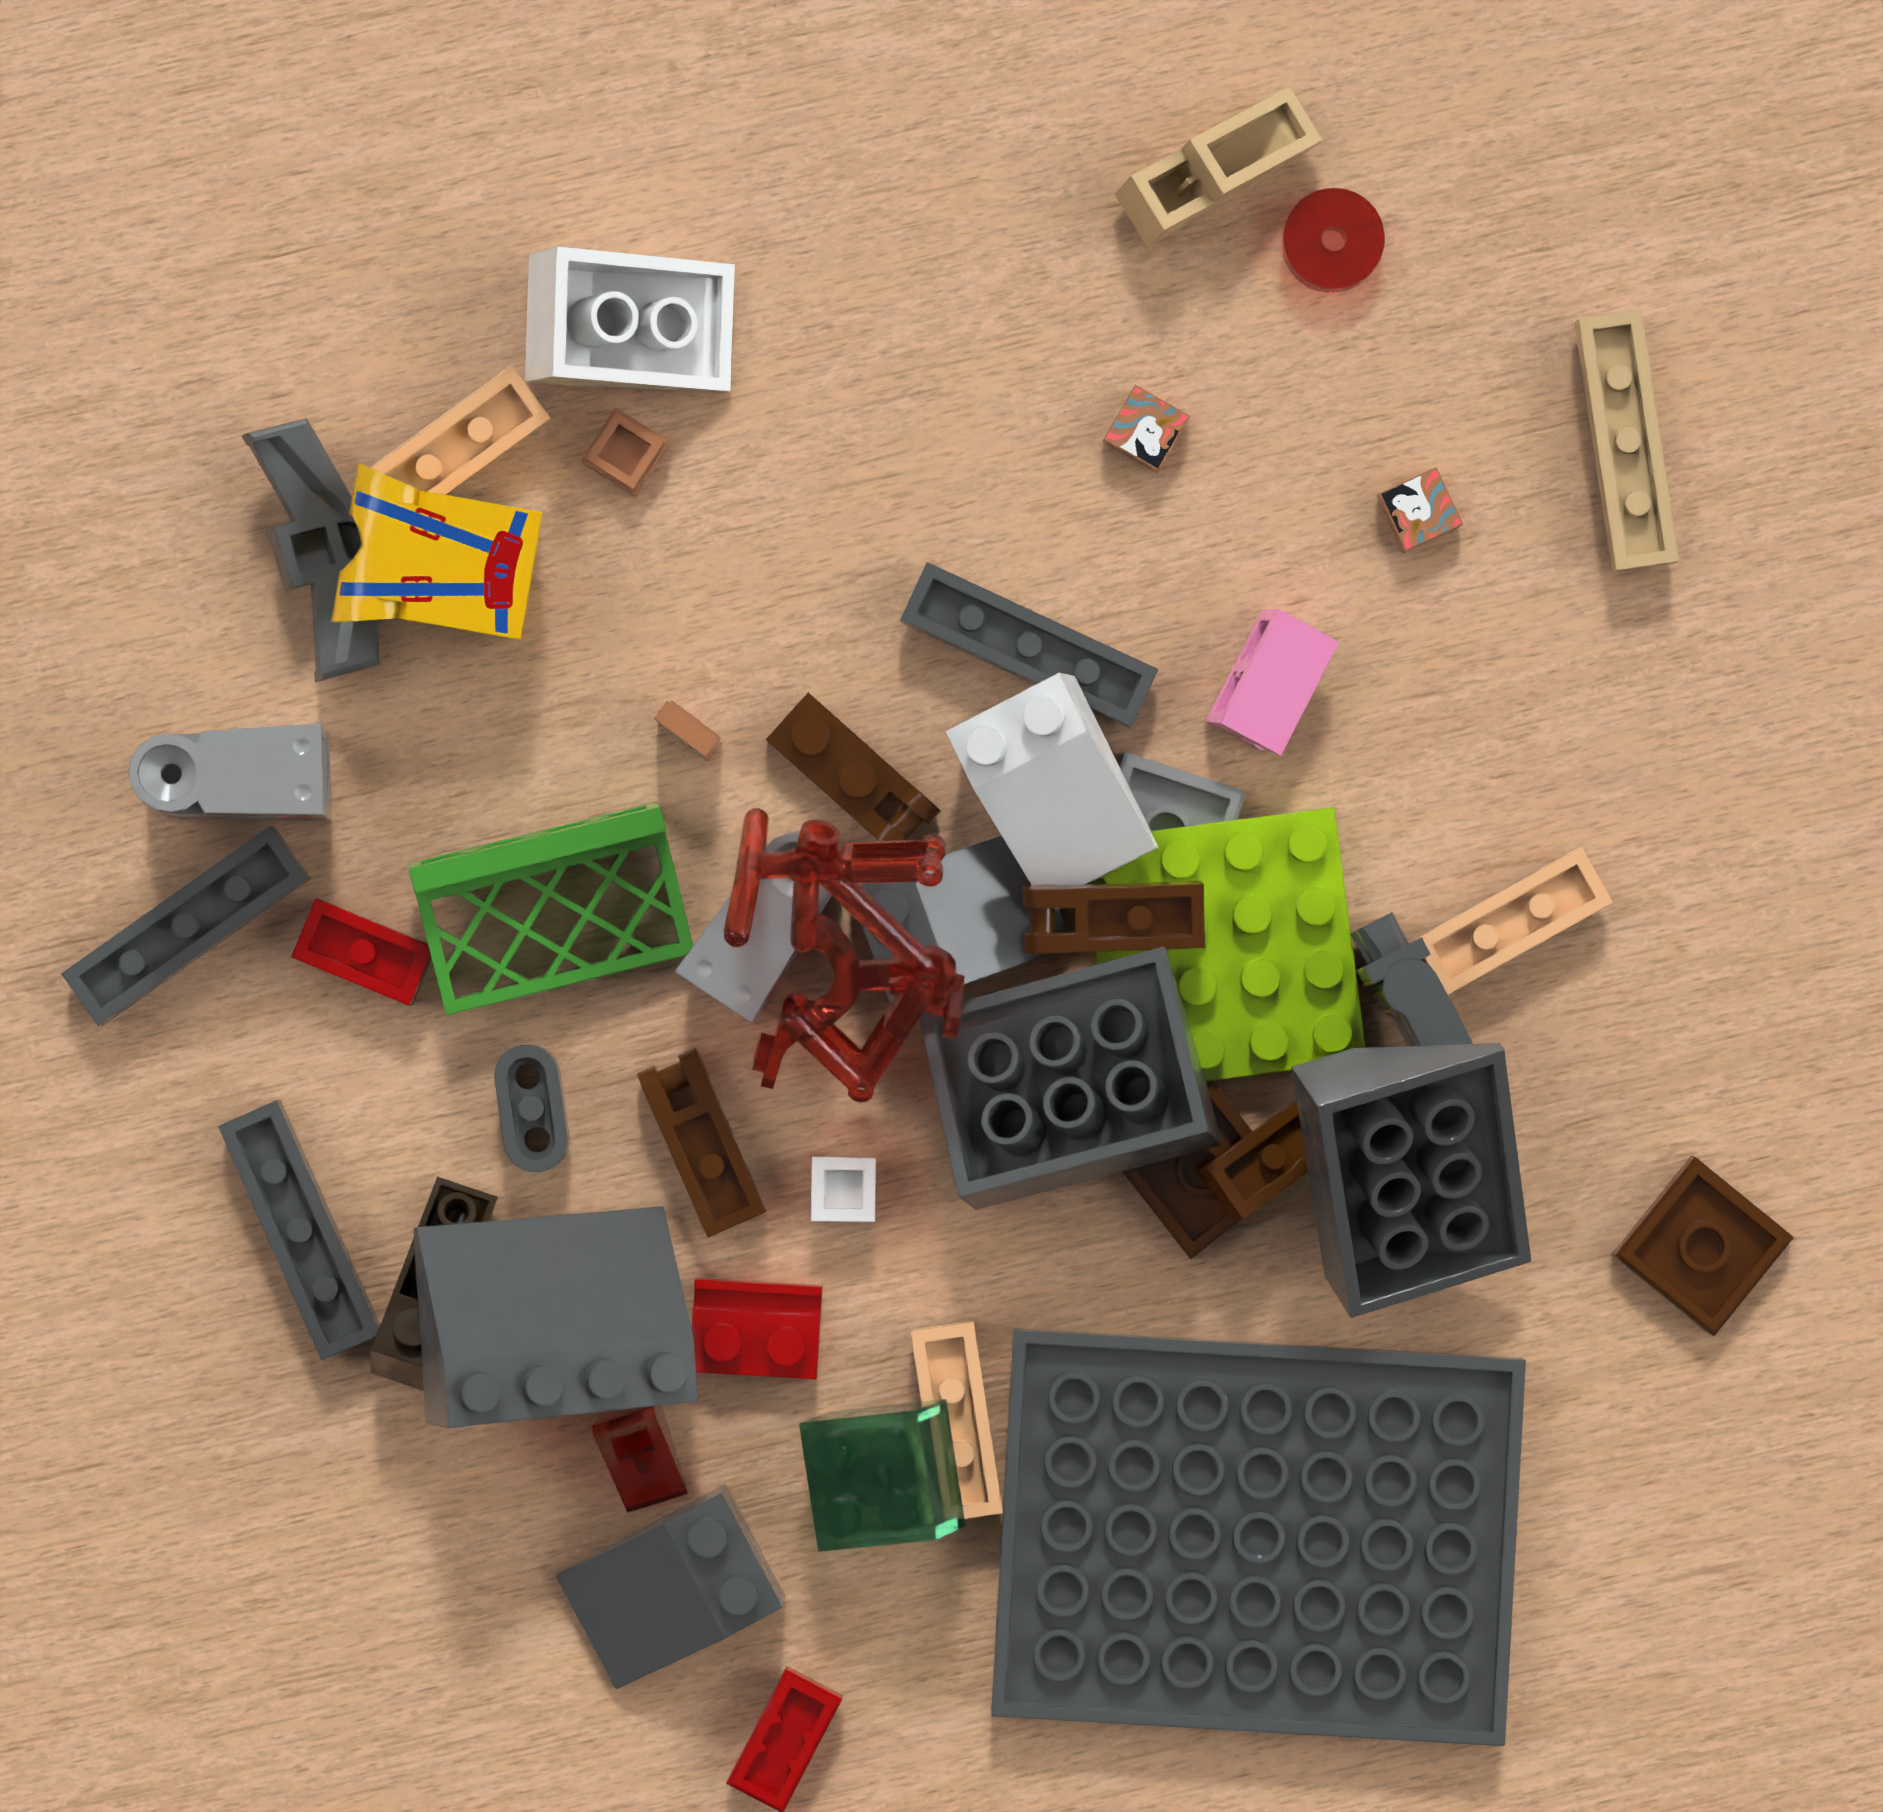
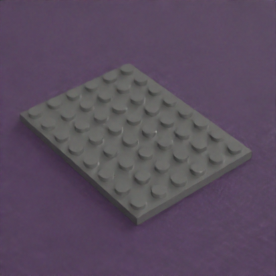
(1258, 1537)

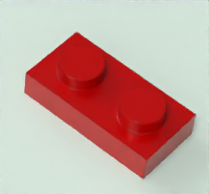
(363, 952)

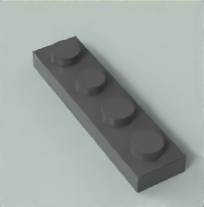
(1026, 642)
(186, 926)
(300, 1229)

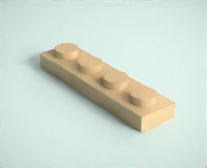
(1626, 441)

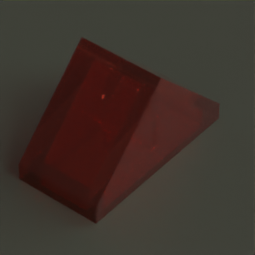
(640, 1456)

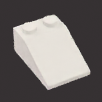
(628, 321)
(1053, 785)

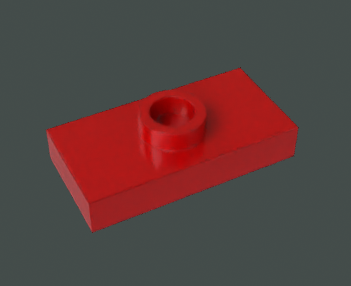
(784, 1739)

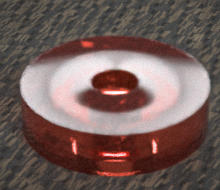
(1340, 212)

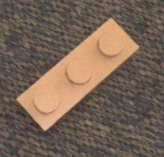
(467, 436)
(1515, 920)
(951, 1370)

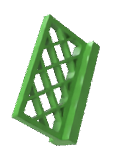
(536, 854)

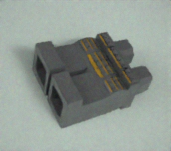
(1406, 985)

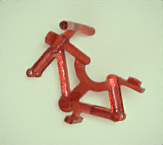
(916, 974)

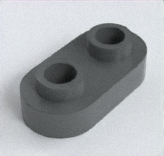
(530, 1108)

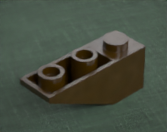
(398, 1342)

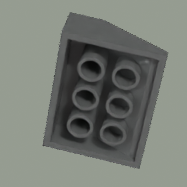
(1069, 1080)
(1411, 1169)
(551, 1317)

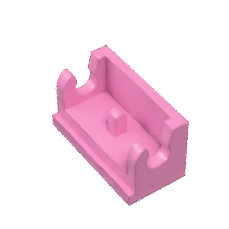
(1272, 681)

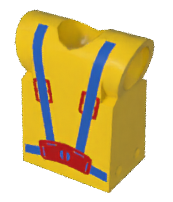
(437, 559)

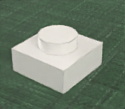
(843, 1189)

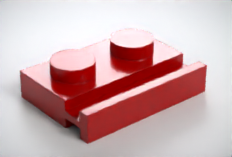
(756, 1328)

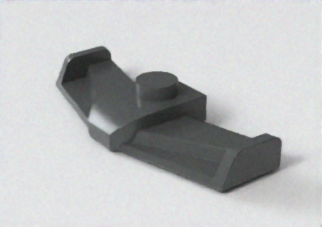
(317, 540)

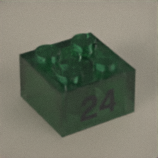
(882, 1475)

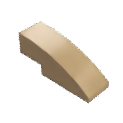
(1217, 166)

